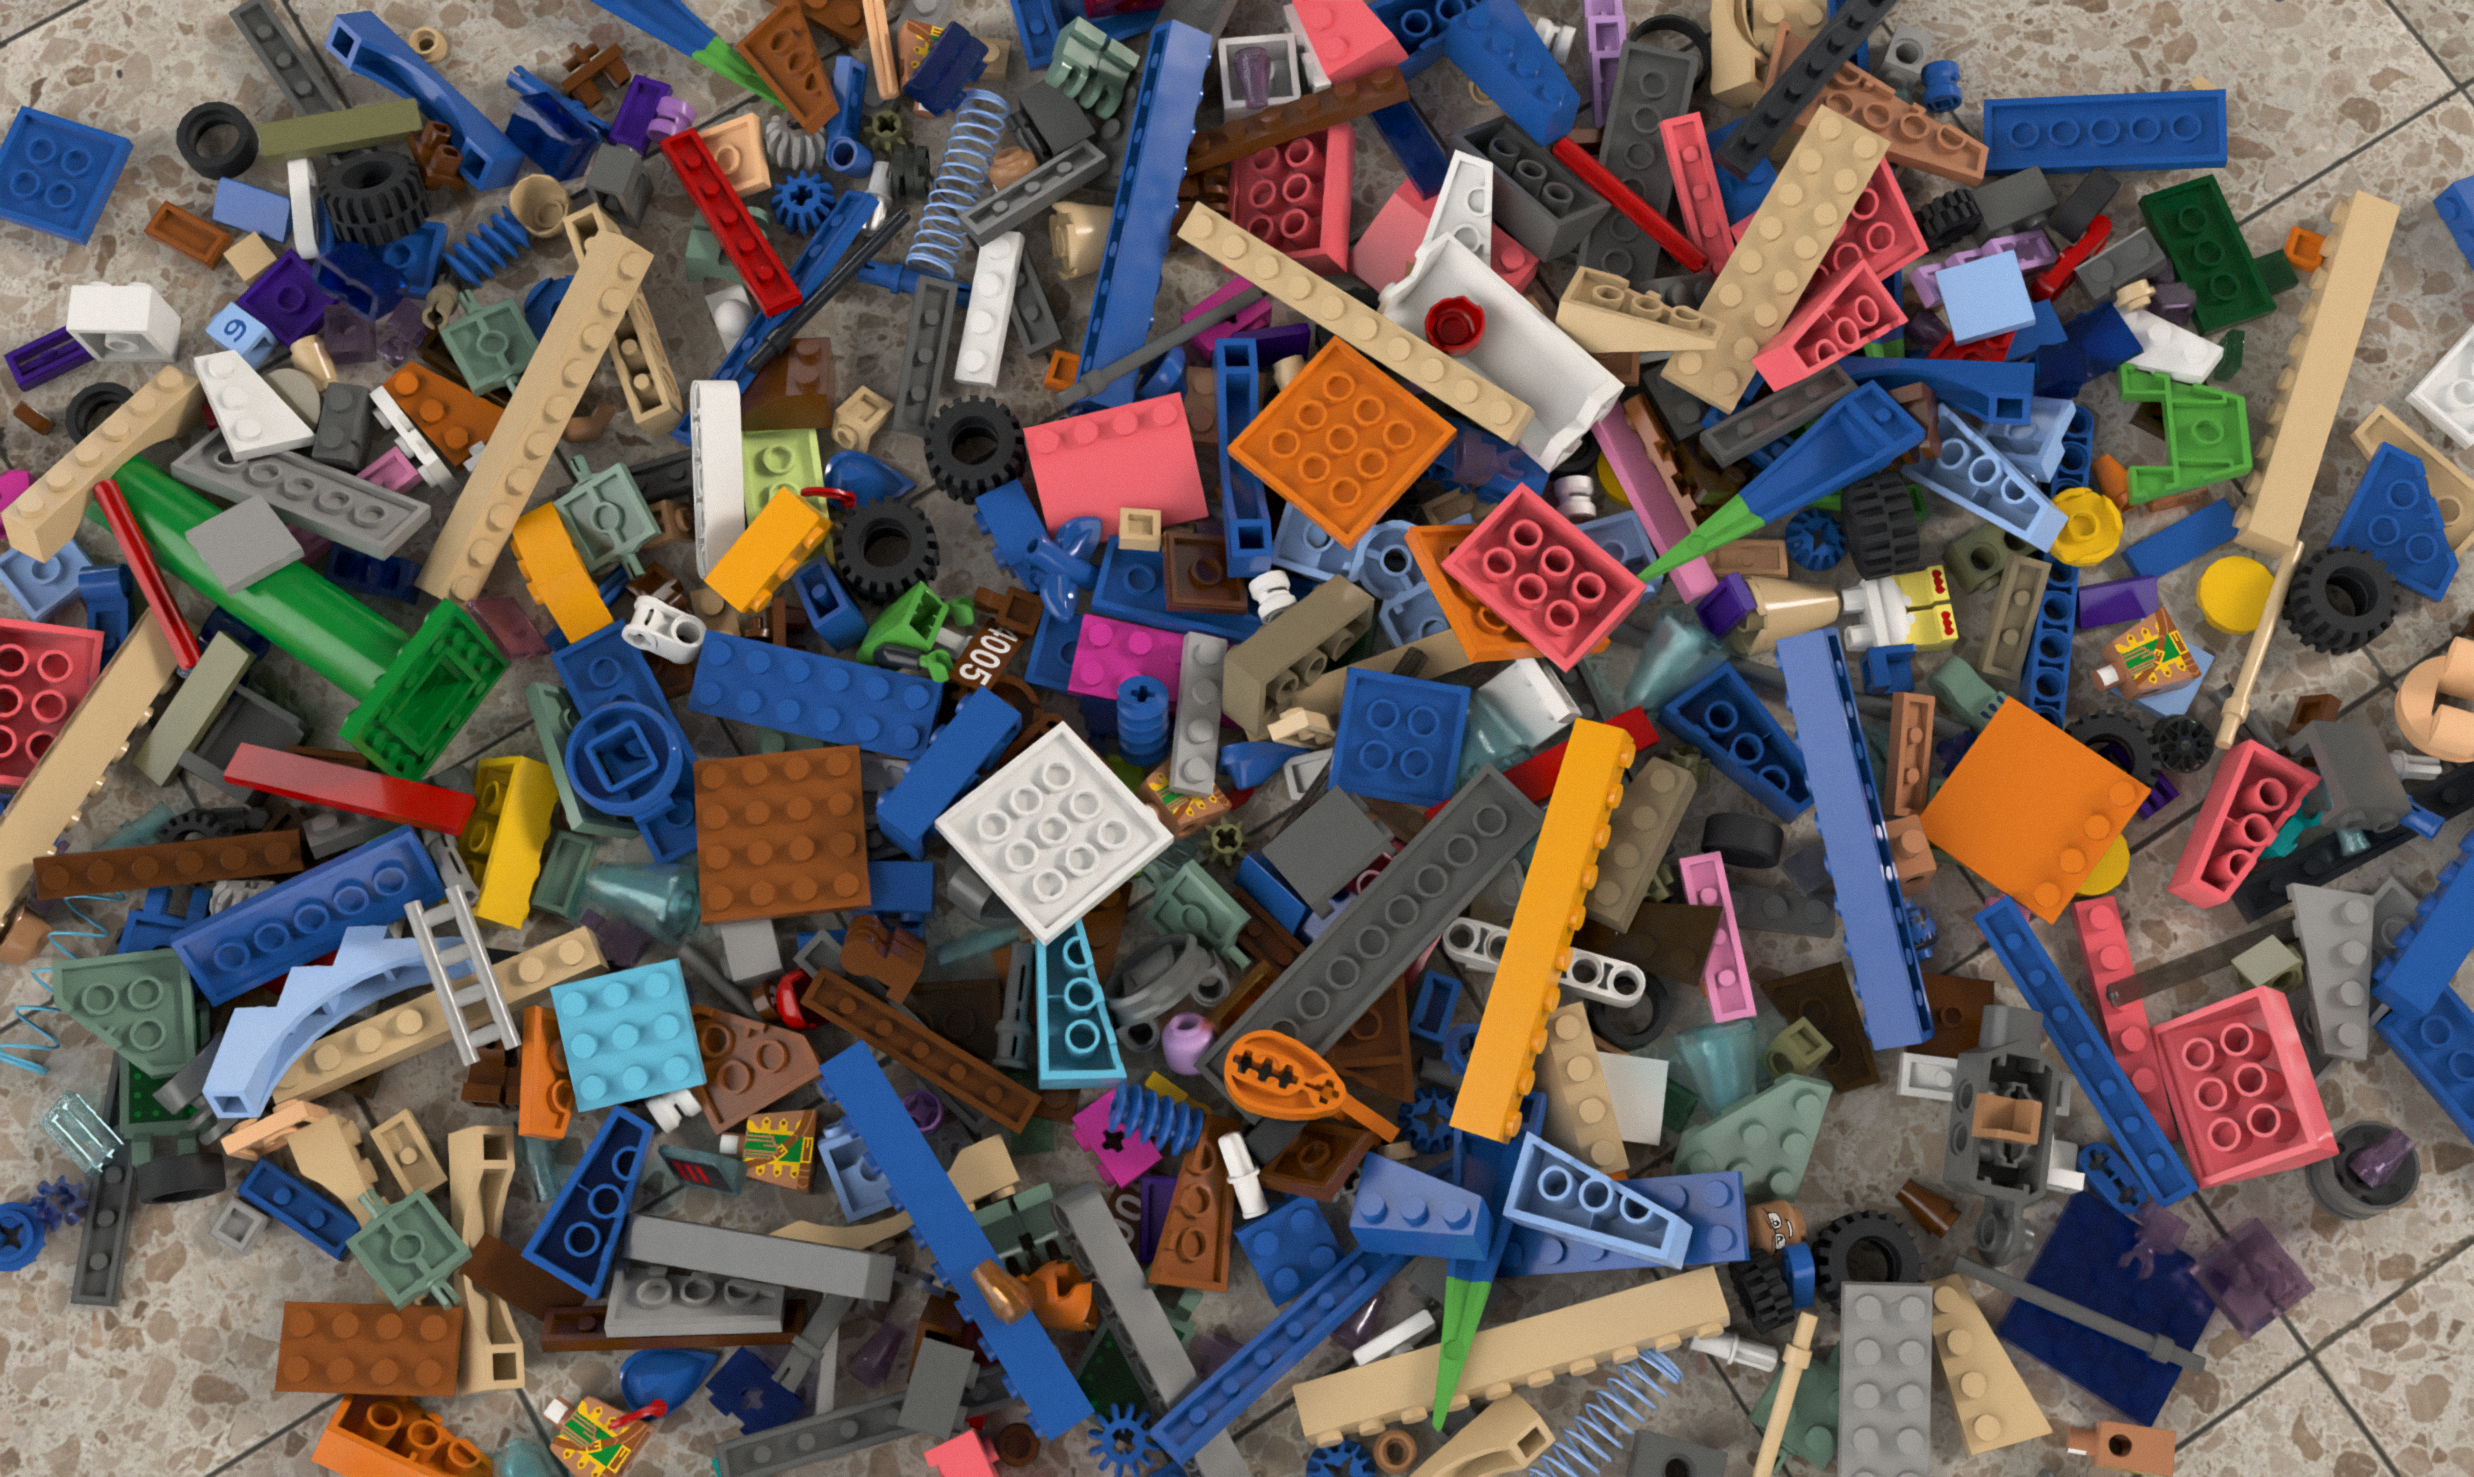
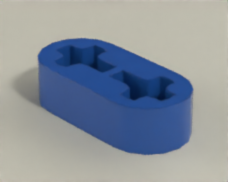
(2118, 1172)
(1798, 1274)

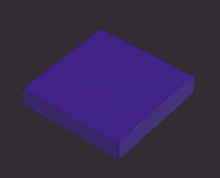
(287, 300)

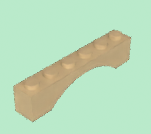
(1736, 58)
(53, 507)
(331, 1156)
(977, 1173)
(479, 1183)
(1495, 1442)

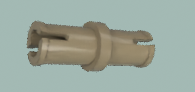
(442, 301)

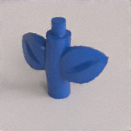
(1066, 564)

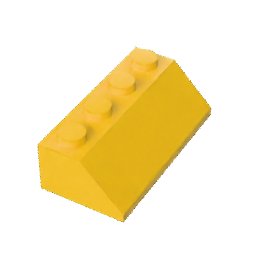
(507, 837)

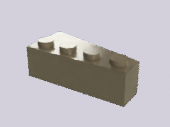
(1292, 651)
(1638, 841)

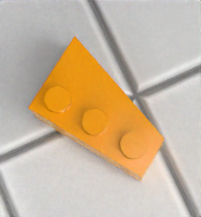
(769, 551)
(558, 573)

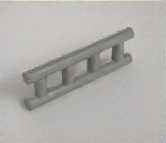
(488, 985)

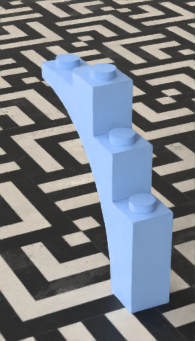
(268, 1040)

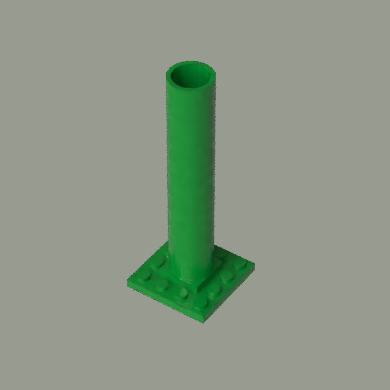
(409, 687)

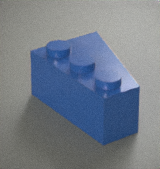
(1418, 1214)

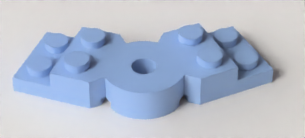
(1407, 602)

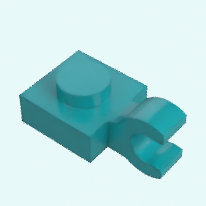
(2286, 840)

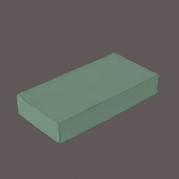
(564, 874)

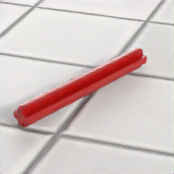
(1630, 205)
(147, 573)

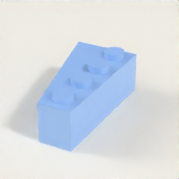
(1986, 483)
(1584, 1205)

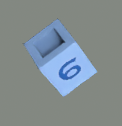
(240, 331)

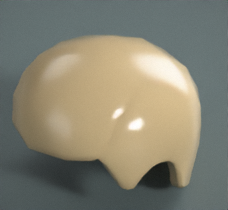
(540, 205)

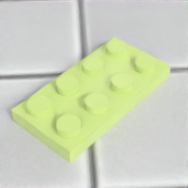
(786, 460)

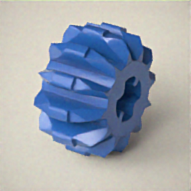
(790, 199)
(1109, 1440)

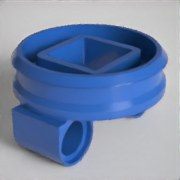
(608, 727)

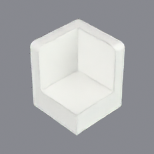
(2062, 1167)

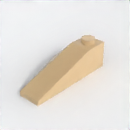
(1610, 317)

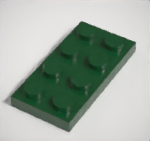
(2208, 254)

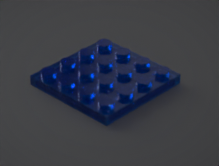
(2083, 1267)

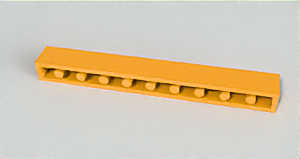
(1542, 931)

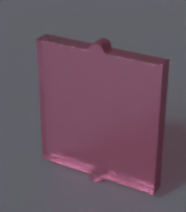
(509, 627)

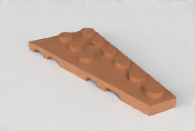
(1857, 95)

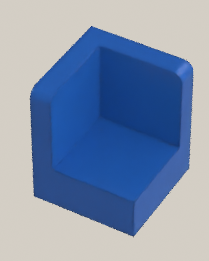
(1887, 669)

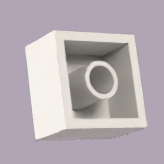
(1283, 79)
(123, 322)

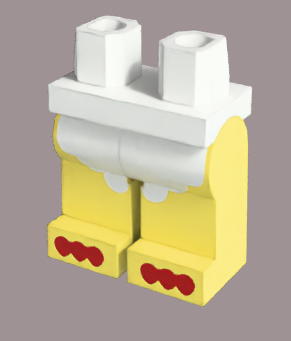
(1901, 612)

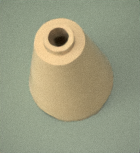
(1078, 237)
(1783, 611)

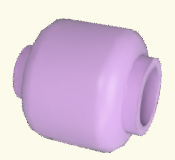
(1186, 1041)

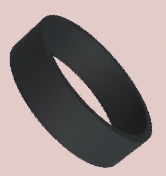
(1683, 26)

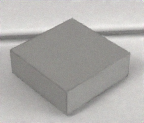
(239, 1226)

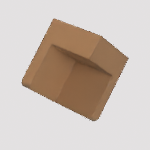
(2006, 1119)

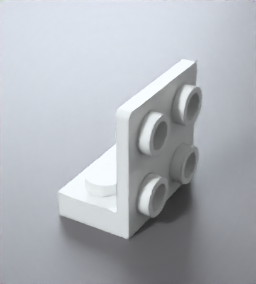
(1531, 700)

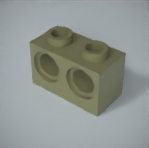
(1989, 546)

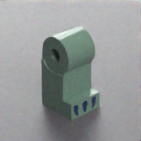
(1966, 693)

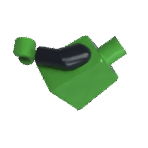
(909, 629)

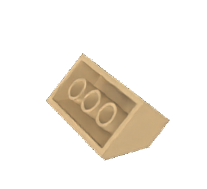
(1579, 1105)

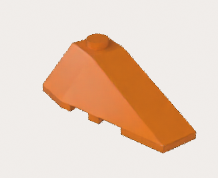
(395, 1440)

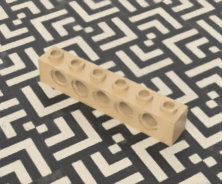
(636, 343)

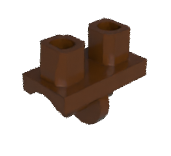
(608, 63)
(435, 158)
(778, 622)

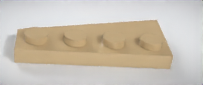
(2445, 481)
(1980, 1380)

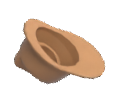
(23, 935)

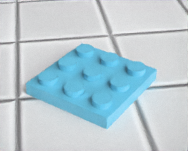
(628, 1035)

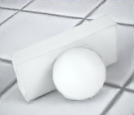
(730, 313)

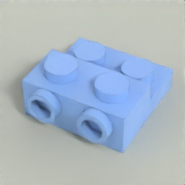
(2038, 446)
(1626, 542)
(852, 1178)

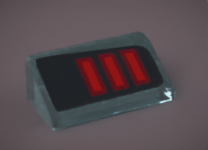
(704, 1169)

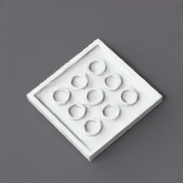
(1054, 832)

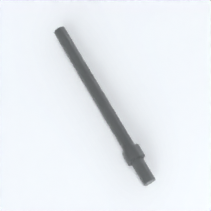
(1096, 380)
(2157, 1345)

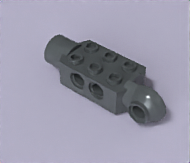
(2004, 1173)

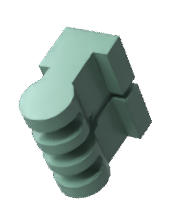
(1084, 56)
(706, 256)
(1032, 1216)

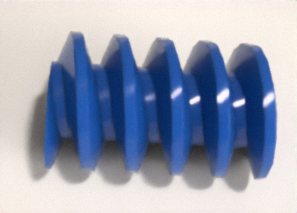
(488, 249)
(1143, 721)
(1155, 1118)

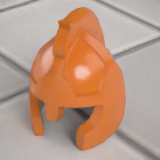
(1062, 1297)

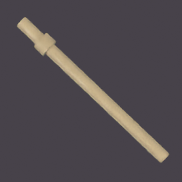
(2237, 706)
(1797, 1358)

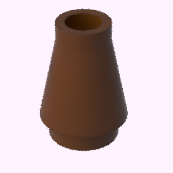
(1930, 1209)

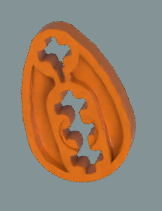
(1283, 1054)

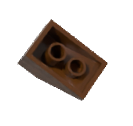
(792, 389)

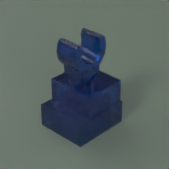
(1100, 722)

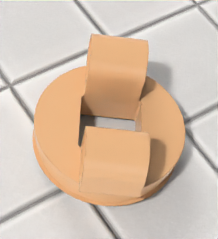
(2450, 730)

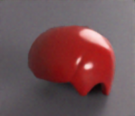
(1455, 326)
(788, 998)

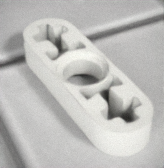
(304, 195)

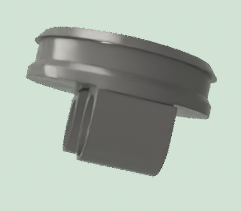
(974, 896)
(1158, 979)

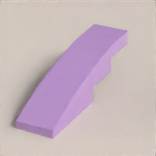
(1603, 36)
(2031, 249)

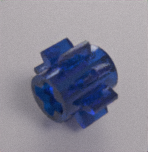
(48, 1211)

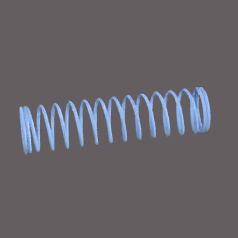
(928, 256)
(1651, 1356)

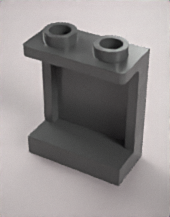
(248, 720)
(2356, 774)
(1329, 847)

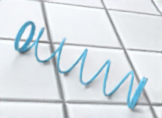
(27, 1064)

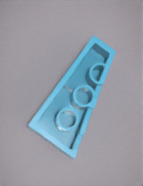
(1072, 1021)

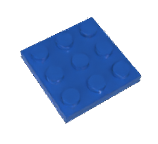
(58, 174)
(1398, 737)

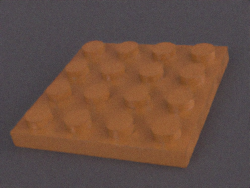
(781, 835)

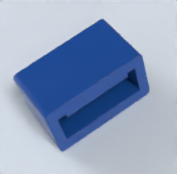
(1434, 1008)

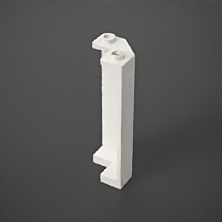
(1518, 351)

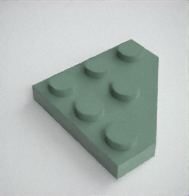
(134, 1005)
(1760, 1136)

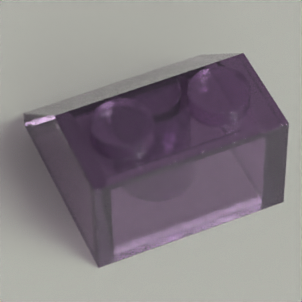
(2250, 1277)

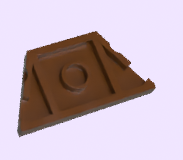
(1378, 1048)

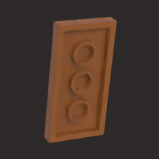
(369, 1349)

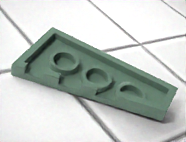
(555, 720)

